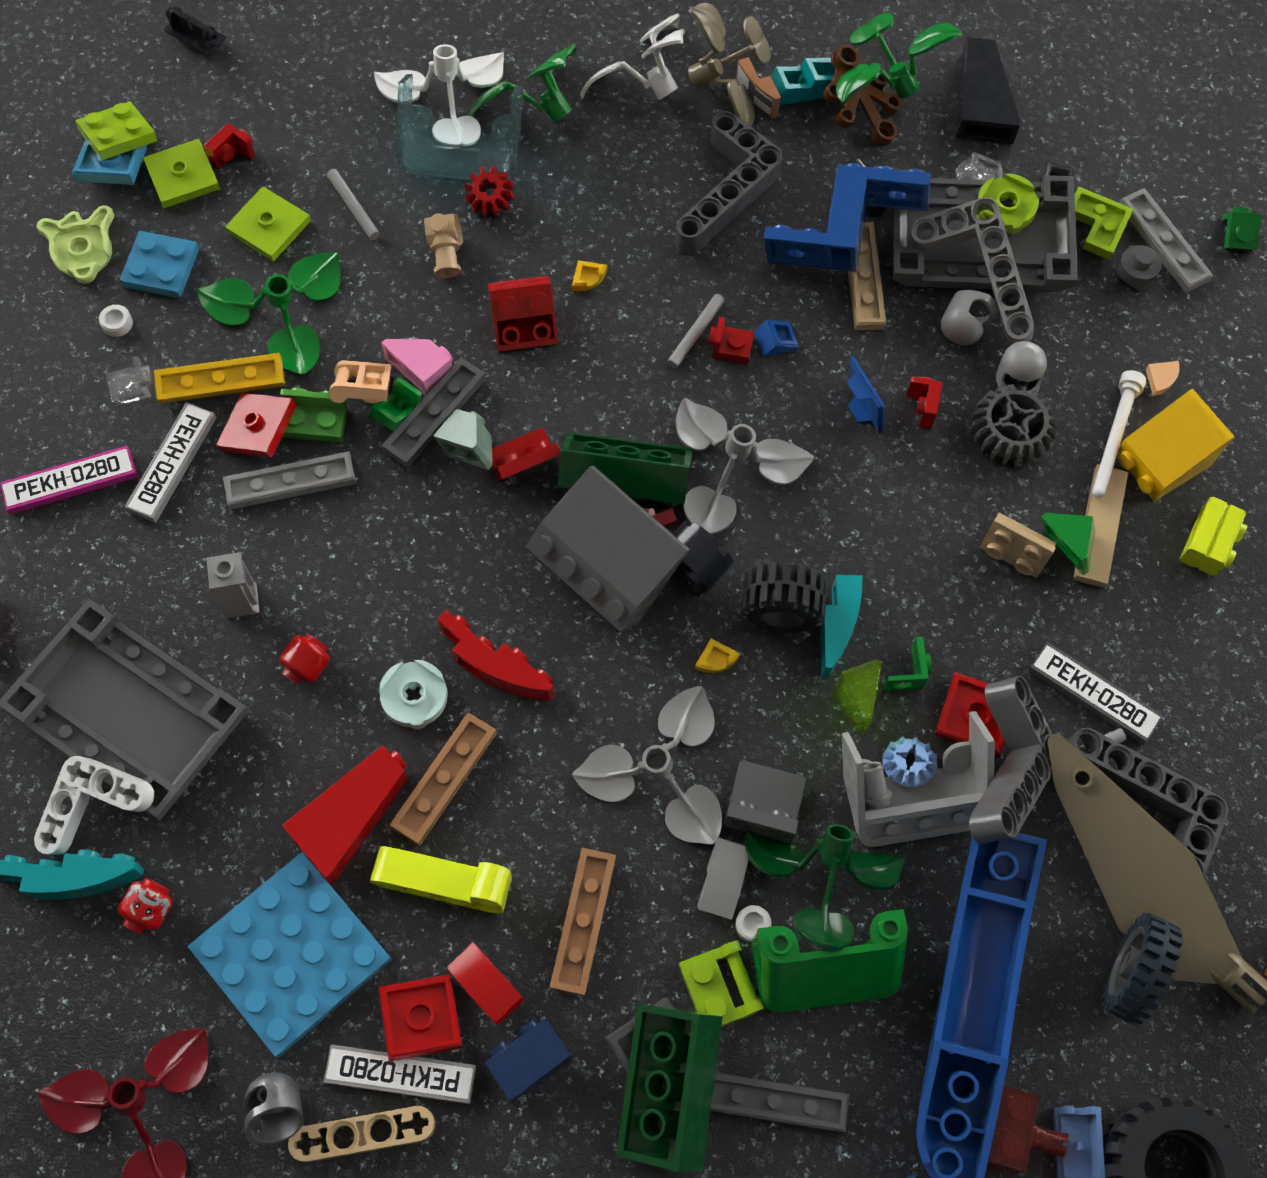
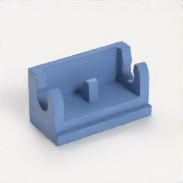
(1085, 1145)

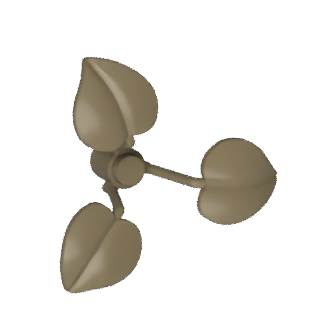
(709, 69)

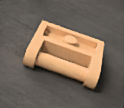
(371, 381)

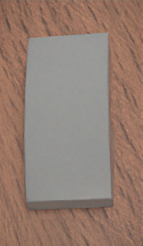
(724, 878)

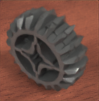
(1017, 415)

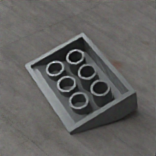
(607, 549)

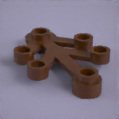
(883, 130)

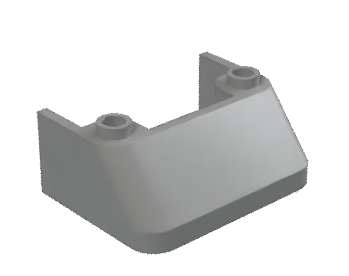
(929, 809)

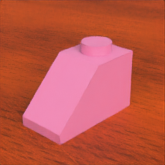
(418, 361)

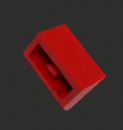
(523, 313)

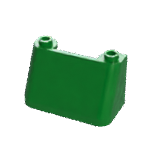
(829, 977)

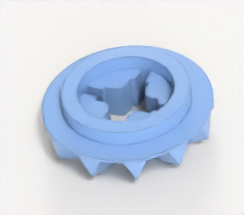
(921, 771)

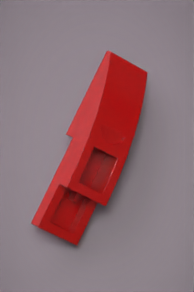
(502, 669)

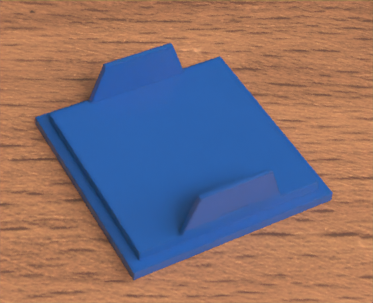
(866, 403)

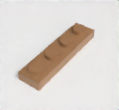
(443, 779)
(583, 922)

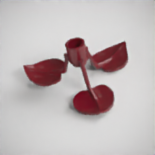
(79, 1097)

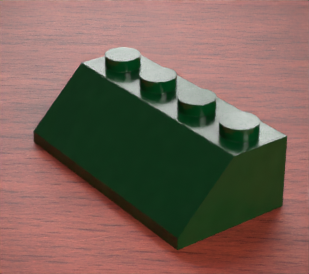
(635, 467)
(669, 1088)

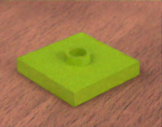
(181, 173)
(268, 224)

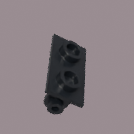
(192, 32)

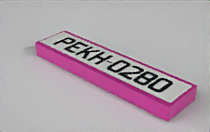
(68, 480)

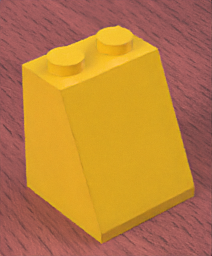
(1174, 445)

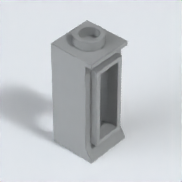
(232, 585)

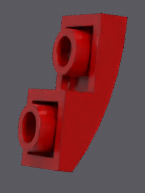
(485, 983)

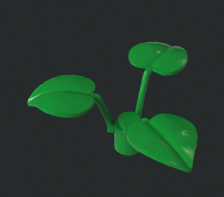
(901, 75)
(552, 99)
(299, 347)

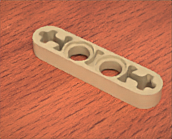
(363, 1140)

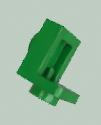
(1242, 229)
(398, 406)

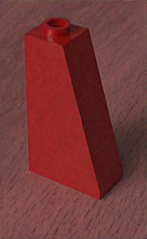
(347, 812)

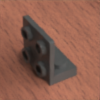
(765, 801)

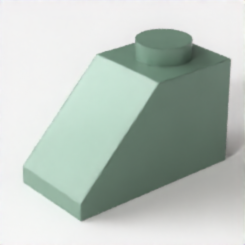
(466, 439)

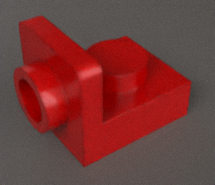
(226, 144)
(730, 343)
(928, 393)

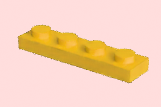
(219, 378)

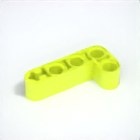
(443, 880)

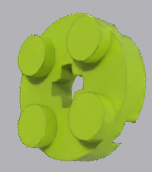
(1024, 201)

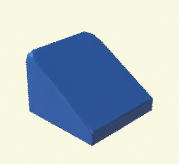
(776, 338)

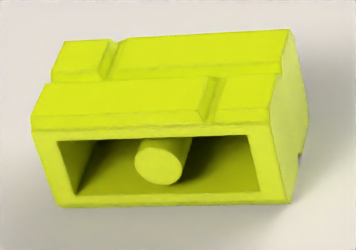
(1213, 537)

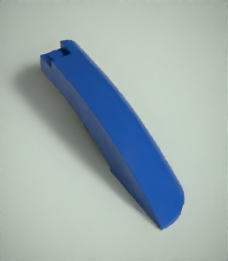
(977, 1007)

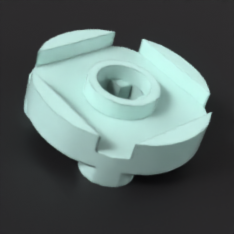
(412, 675)

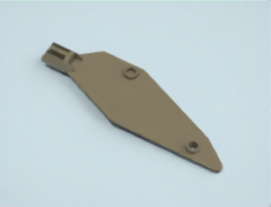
(1149, 872)

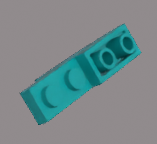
(73, 878)

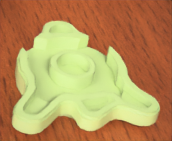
(79, 245)

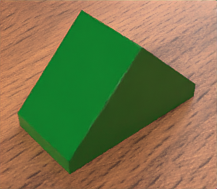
(1072, 536)

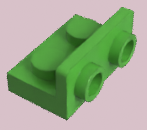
(315, 416)

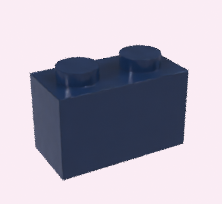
(527, 1059)

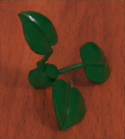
(835, 849)

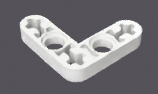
(80, 790)

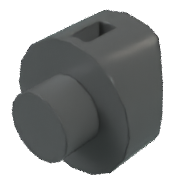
(1139, 267)

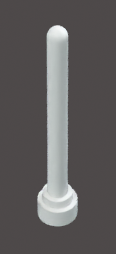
(1130, 386)

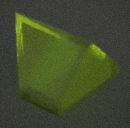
(857, 692)

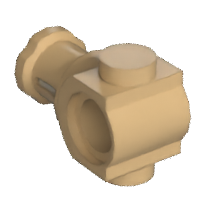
(444, 240)

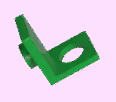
(921, 667)

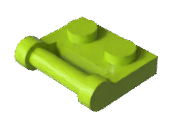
(709, 988)

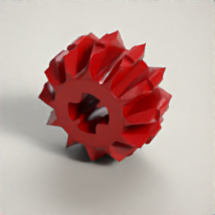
(501, 191)

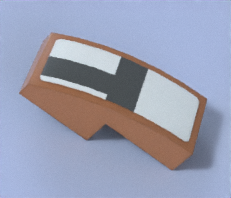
(761, 90)

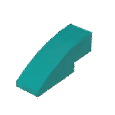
(803, 82)
(839, 621)

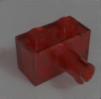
(1018, 1133)

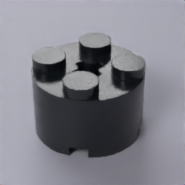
(703, 562)

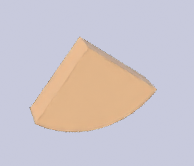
(1162, 376)

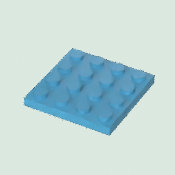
(289, 954)

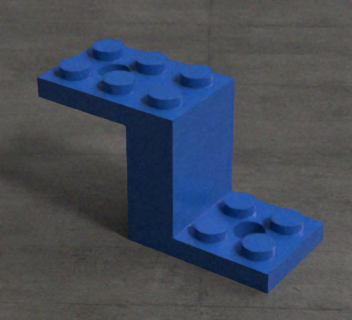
(853, 192)

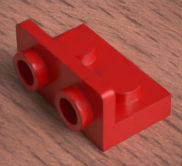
(522, 453)

